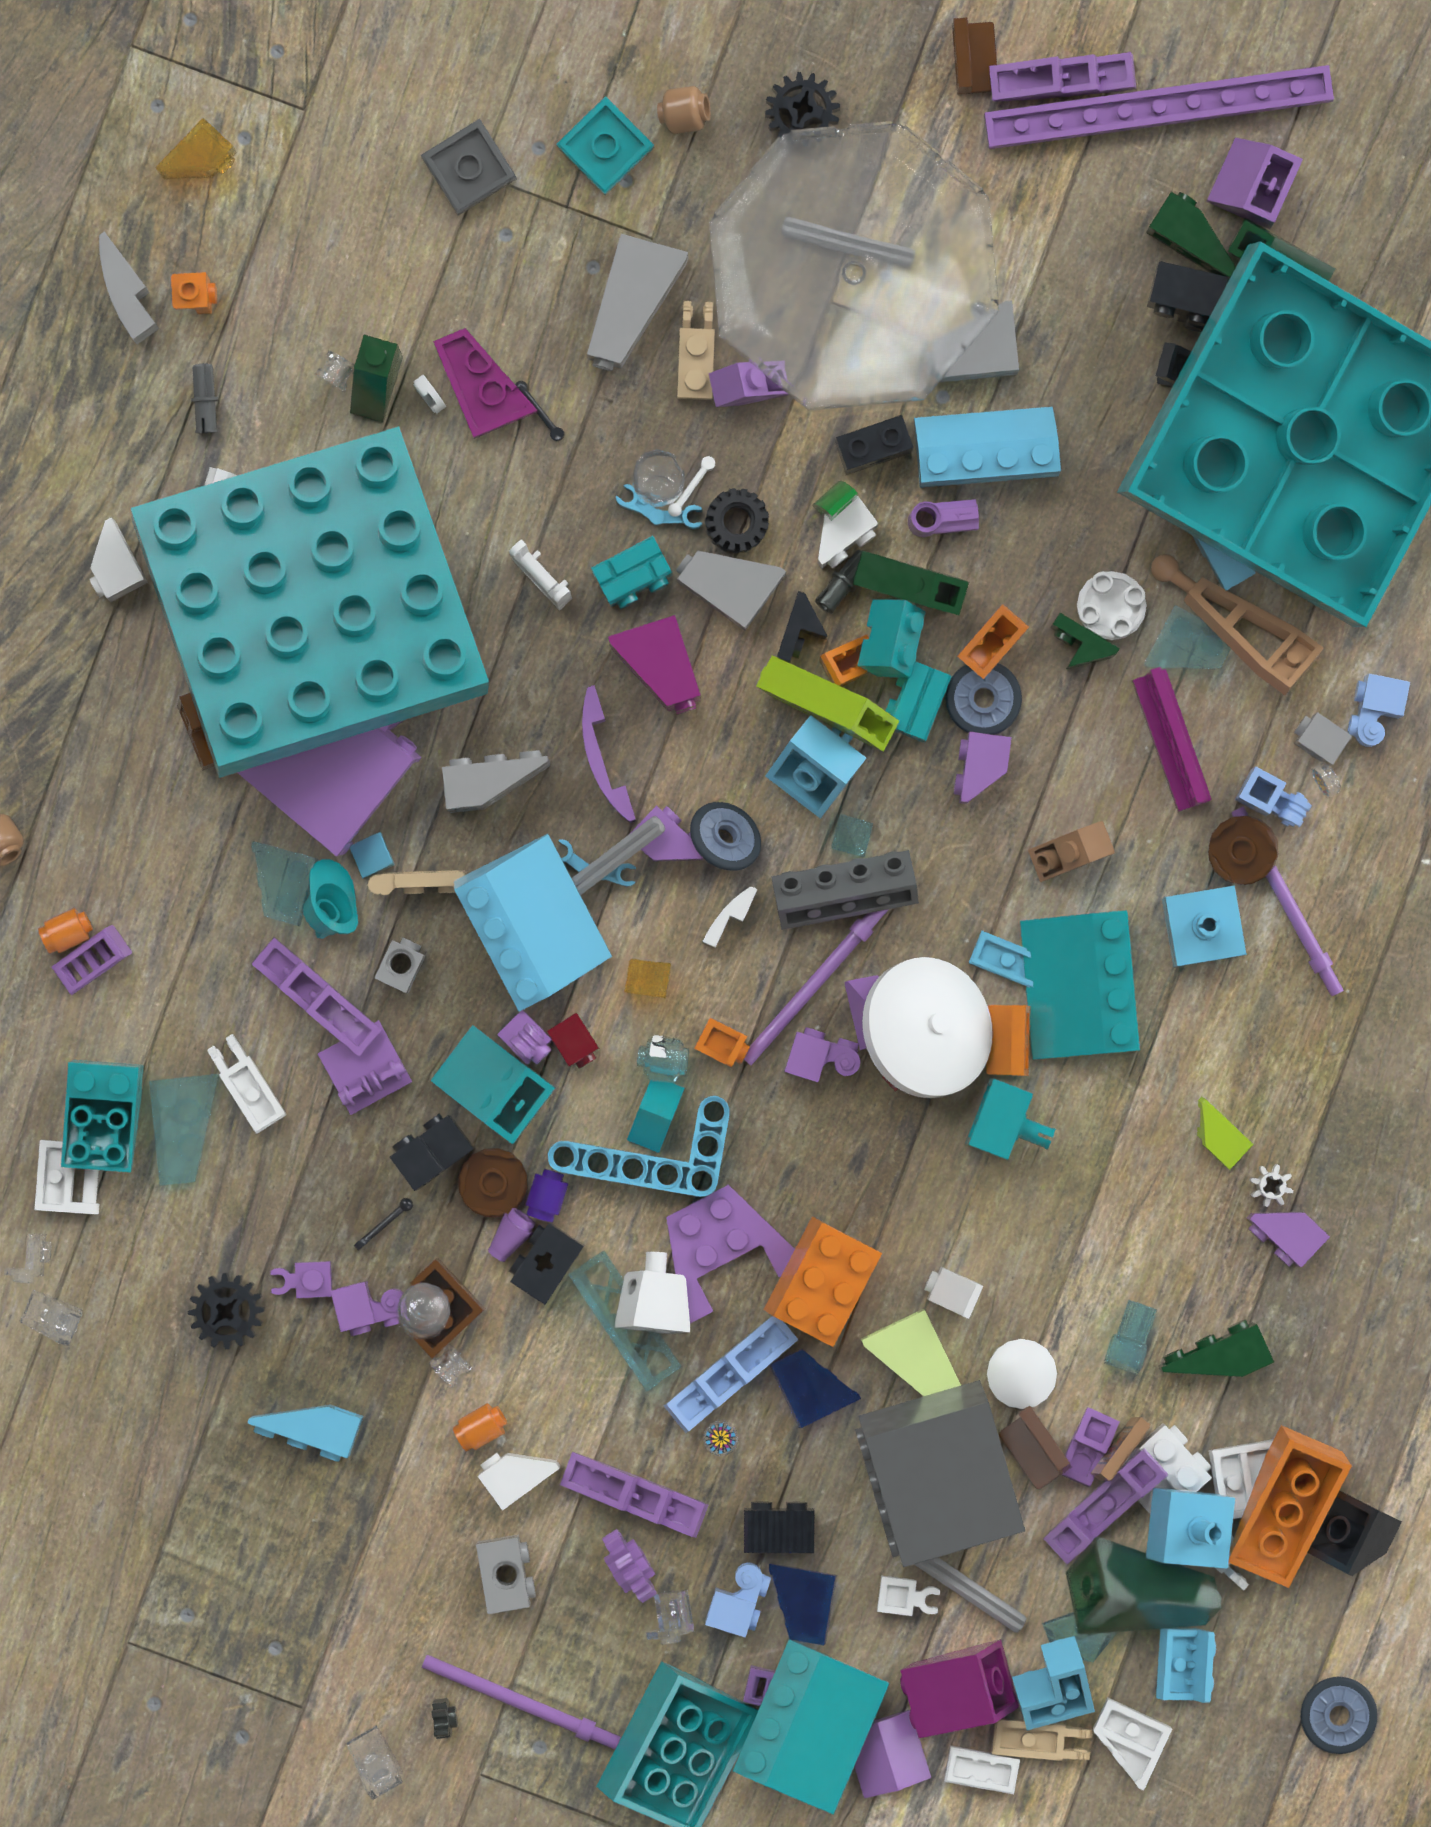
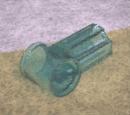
(1129, 1345)

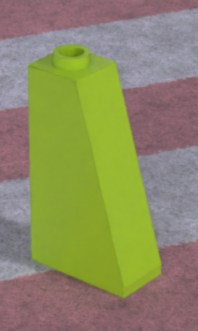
(828, 702)

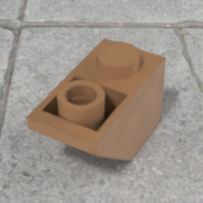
(1071, 851)

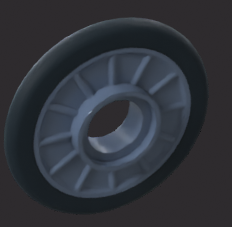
(983, 720)
(712, 848)
(1333, 1693)

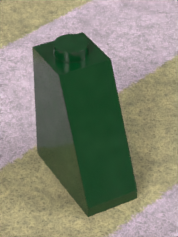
(374, 377)

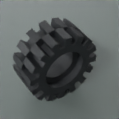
(736, 499)

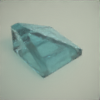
(851, 835)

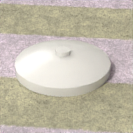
(927, 1027)

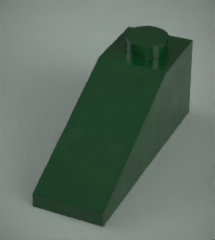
(1190, 234)

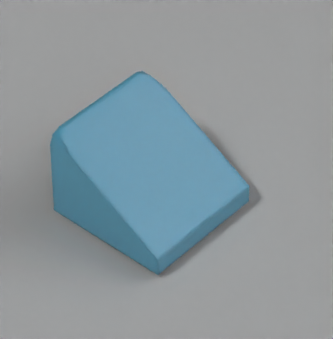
(372, 855)

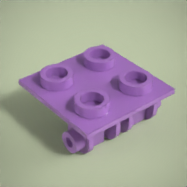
(365, 1077)

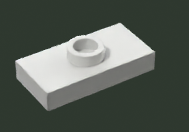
(981, 1770)

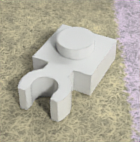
(900, 1596)

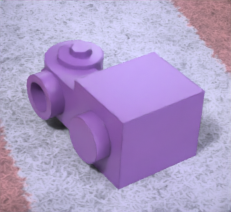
(526, 1038)
(812, 1052)
(358, 1310)

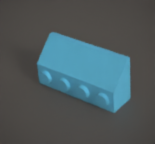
(987, 447)

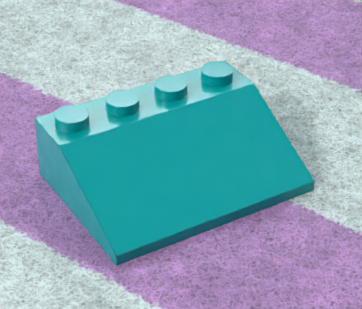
(1080, 985)
(811, 1727)
(677, 1749)

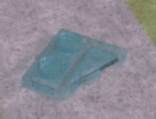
(1187, 644)
(283, 881)

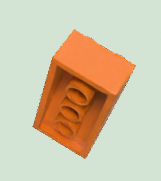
(1287, 1505)

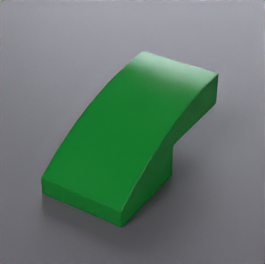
(835, 500)

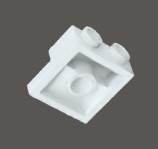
(1183, 1469)

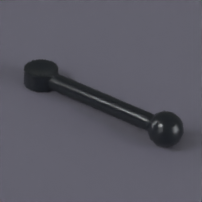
(555, 432)
(405, 1205)

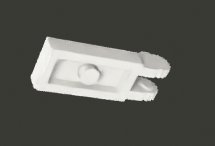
(248, 1087)

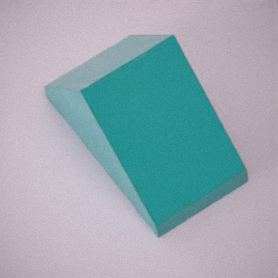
(655, 1114)

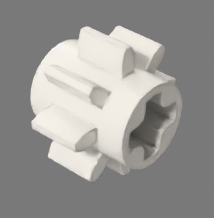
(1280, 1188)

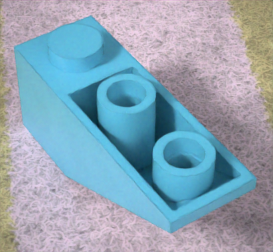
(320, 1426)

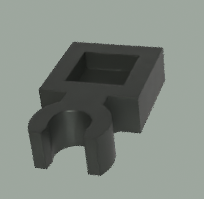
(444, 1718)

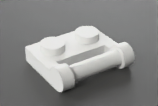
(56, 1183)

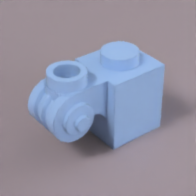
(1376, 697)
(1266, 796)
(737, 1610)

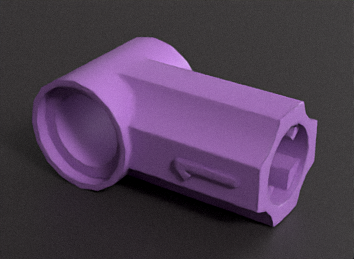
(947, 517)

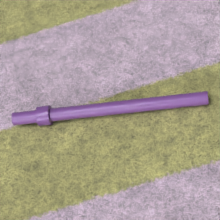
(859, 932)
(1320, 961)
(584, 1728)

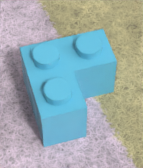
(1054, 1691)

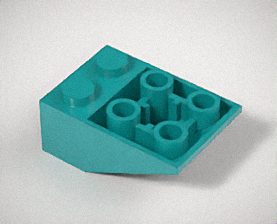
(493, 1084)
(101, 1115)

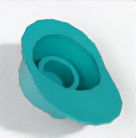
(331, 900)

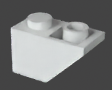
(850, 527)

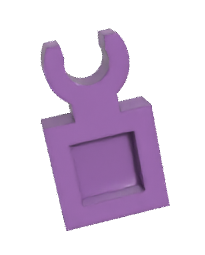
(309, 1279)

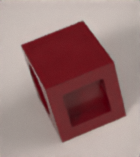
(574, 1041)

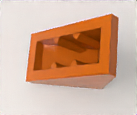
(993, 641)
(842, 662)

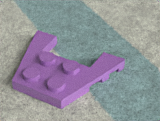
(716, 1233)

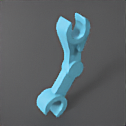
(658, 516)
(579, 864)

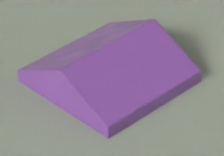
(891, 1757)

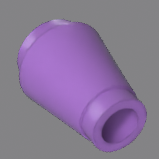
(511, 1234)

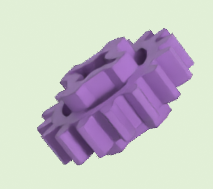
(629, 1566)

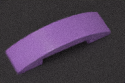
(594, 715)
(1105, 1505)

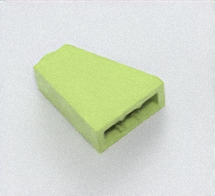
(914, 1353)

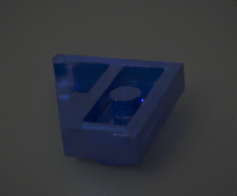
(810, 1388)
(805, 1601)

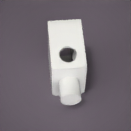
(654, 1299)

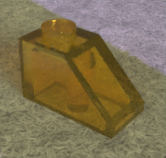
(198, 155)

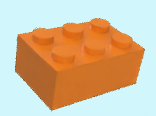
(822, 1281)

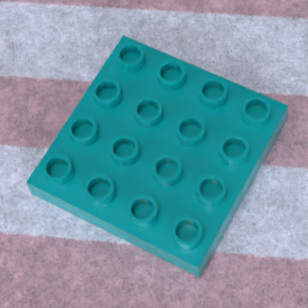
(1296, 437)
(309, 601)

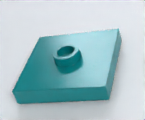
(605, 145)

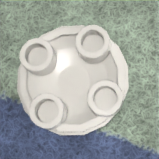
(1111, 605)
(1021, 1373)

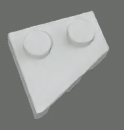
(1236, 1471)
(1132, 1739)

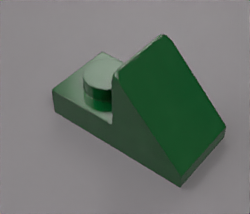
(1091, 648)

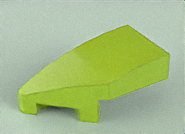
(1220, 1135)

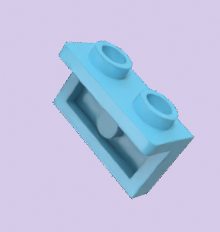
(1185, 1664)

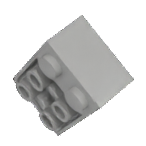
(482, 784)

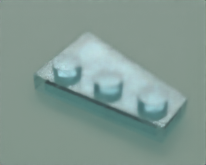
(180, 1124)

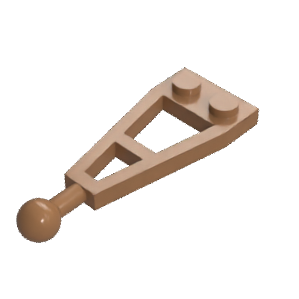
(1287, 662)

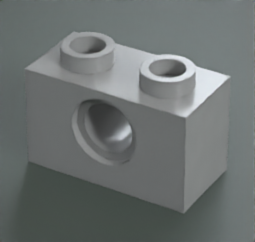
(498, 1594)

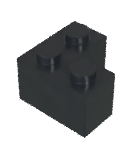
(1185, 292)
(432, 1152)

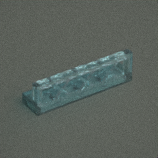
(618, 1335)

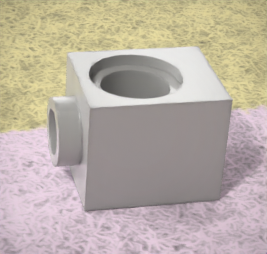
(1321, 738)
(386, 972)

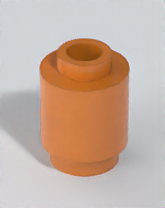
(65, 931)
(480, 1427)

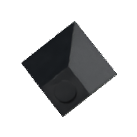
(1353, 1534)

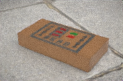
(1120, 1449)

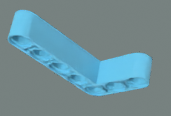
(651, 1164)

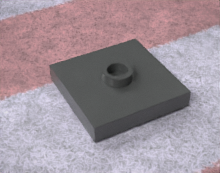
(468, 167)

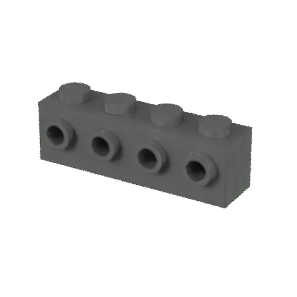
(845, 889)

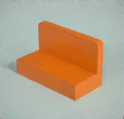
(1009, 1040)

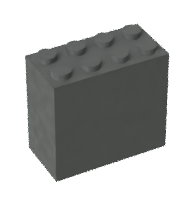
(939, 1474)

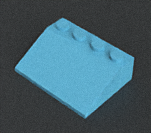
(532, 921)

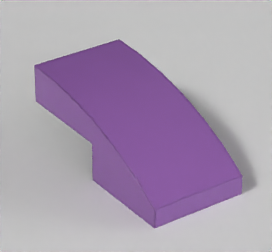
(1089, 1445)

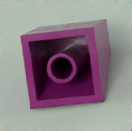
(660, 662)
(959, 1689)

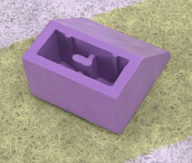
(1254, 181)

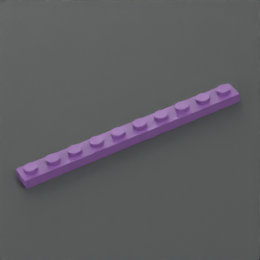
(1158, 107)

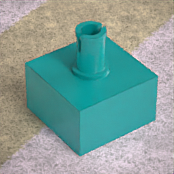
(1003, 1120)

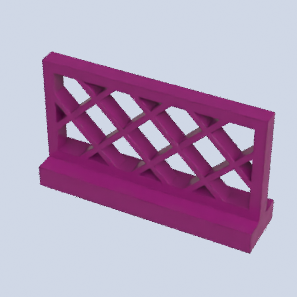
(1171, 739)

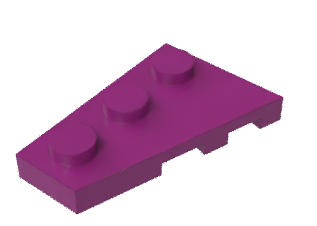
(480, 385)

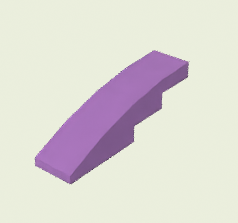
(1062, 77)
(316, 996)
(634, 1494)

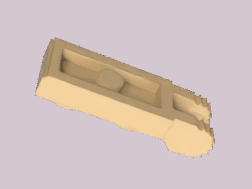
(696, 355)
(414, 881)
(1045, 1742)

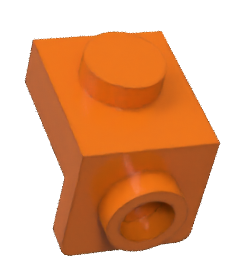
(193, 292)
(722, 1043)

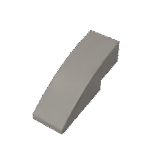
(125, 291)

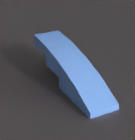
(730, 1373)

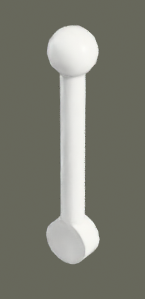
(706, 465)

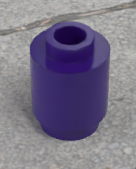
(546, 1195)

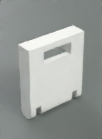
(528, 563)

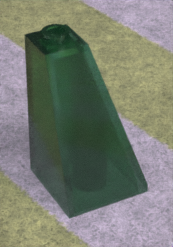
(1124, 1591)

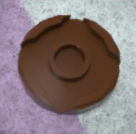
(1243, 850)
(493, 1182)

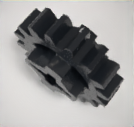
(789, 105)
(238, 1322)

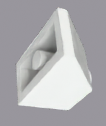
(114, 565)
(953, 1291)
(514, 1475)

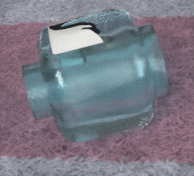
(663, 1059)

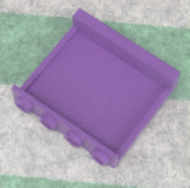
(337, 784)

